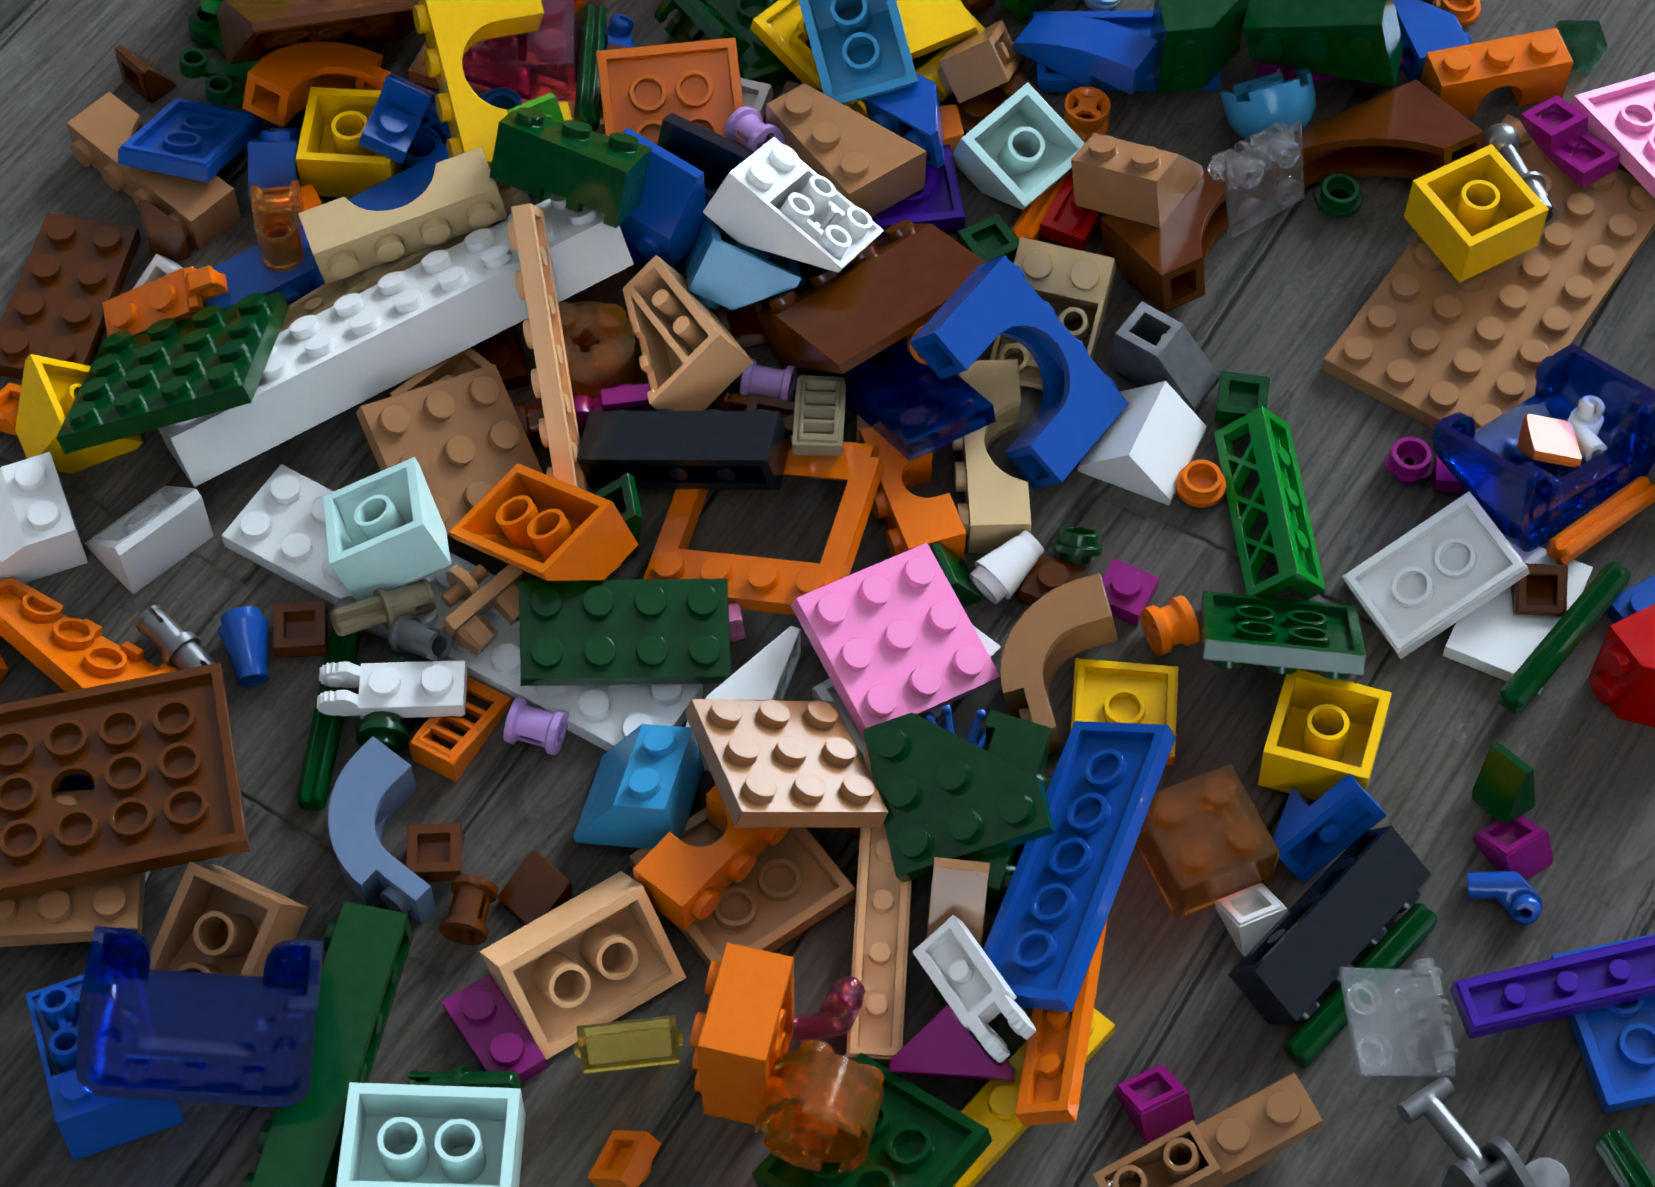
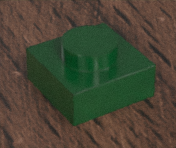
(989, 239)
(1240, 395)

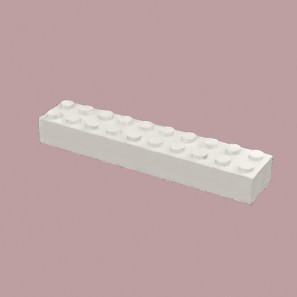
(392, 334)

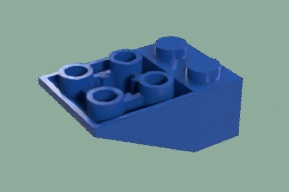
(85, 1119)

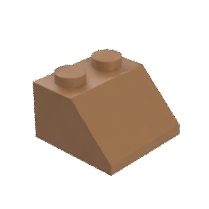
(1131, 179)

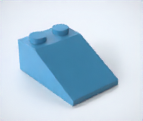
(858, 47)

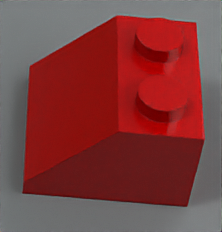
(1626, 668)

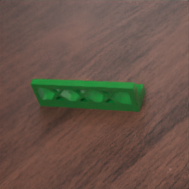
(1284, 502)

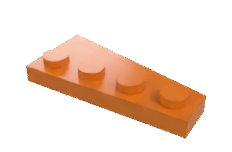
(66, 647)

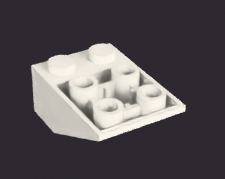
(790, 210)

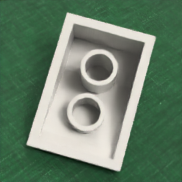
(36, 522)

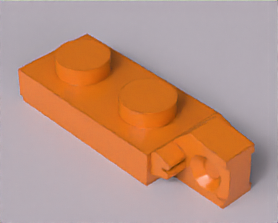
(170, 296)

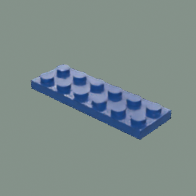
(1072, 876)

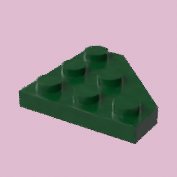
(949, 796)

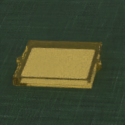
(628, 1044)

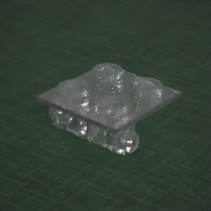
(1261, 175)
(1399, 1021)

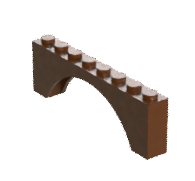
(1387, 136)

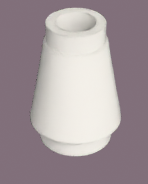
(1006, 567)

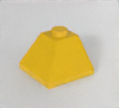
(44, 401)

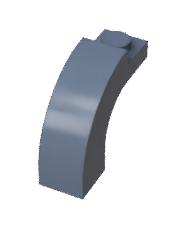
(361, 804)

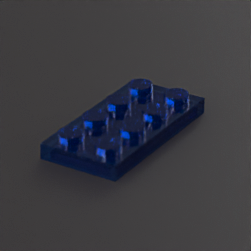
(912, 403)

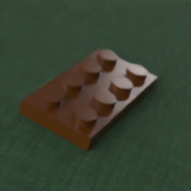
(62, 291)

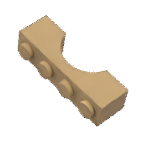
(357, 239)
(994, 501)

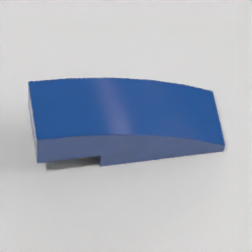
(1089, 50)

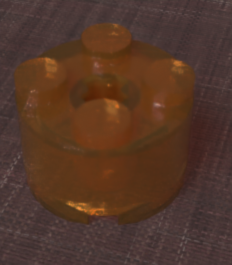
(598, 346)
(820, 1108)

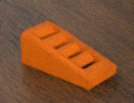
(454, 762)

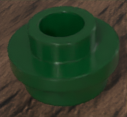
(1339, 196)
(1077, 544)
(386, 728)

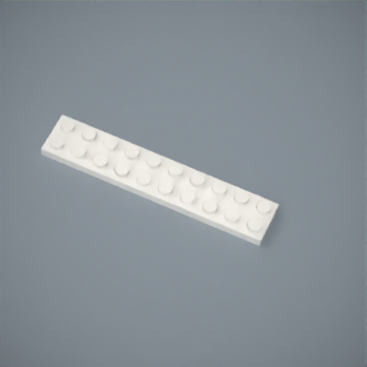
(287, 535)

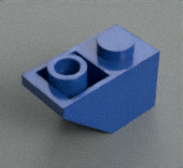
(913, 115)
(273, 157)

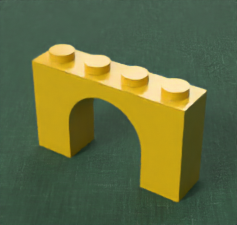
(451, 32)

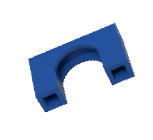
(1077, 395)

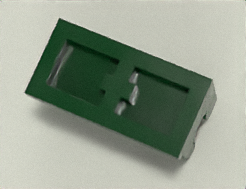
(698, 22)

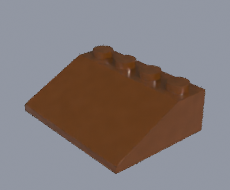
(261, 26)
(870, 302)

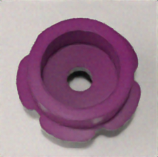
(1409, 450)

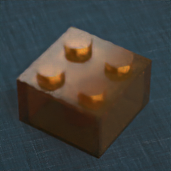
(1205, 841)

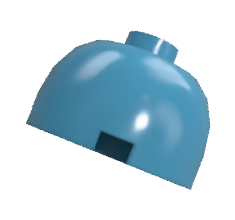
(1270, 101)

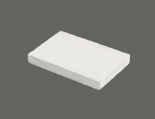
(1435, 575)
(1501, 641)

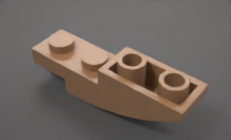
(1223, 1145)

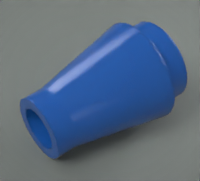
(246, 643)

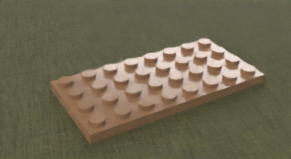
(1478, 342)

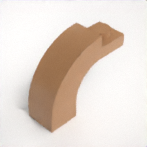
(1047, 636)

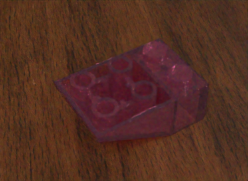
(531, 61)

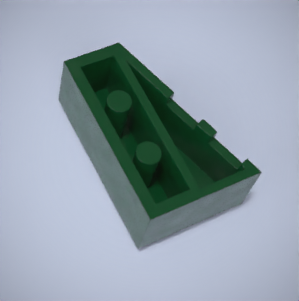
(1328, 37)
(572, 163)

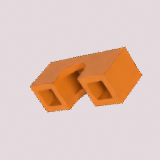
(1530, 63)
(909, 517)
(688, 879)

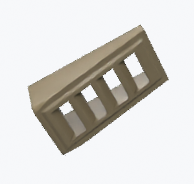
(819, 416)

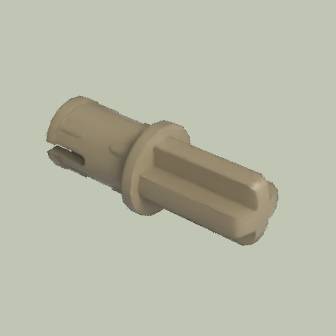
(383, 608)

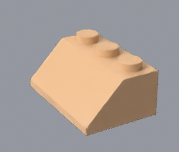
(584, 962)

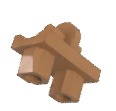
(467, 621)

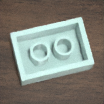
(431, 1136)

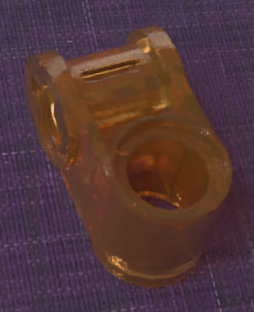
(278, 225)

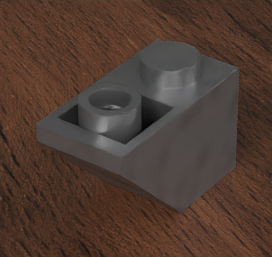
(1160, 349)

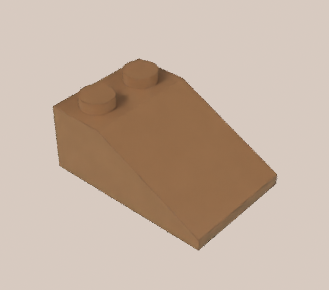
(223, 924)

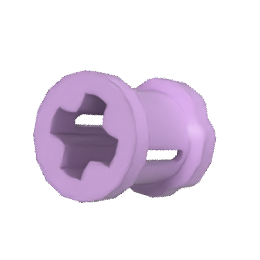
(751, 125)
(769, 381)
(536, 726)

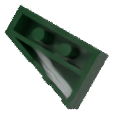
(1026, 747)

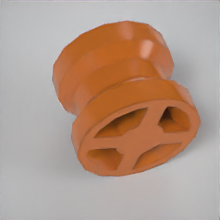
(1087, 111)
(1170, 625)

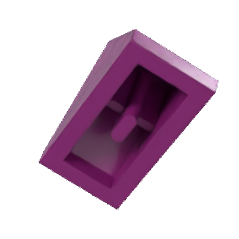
(949, 1051)

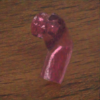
(836, 1013)

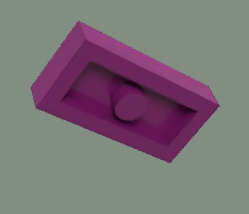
(493, 1030)

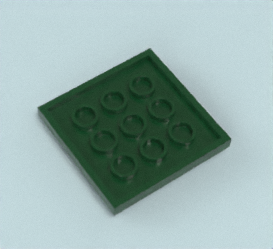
(174, 371)

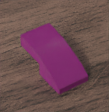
(1564, 139)

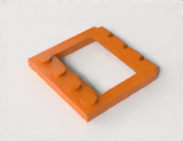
(773, 583)

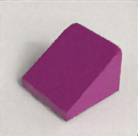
(1516, 846)
(1155, 1102)

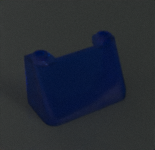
(1537, 498)
(196, 1031)

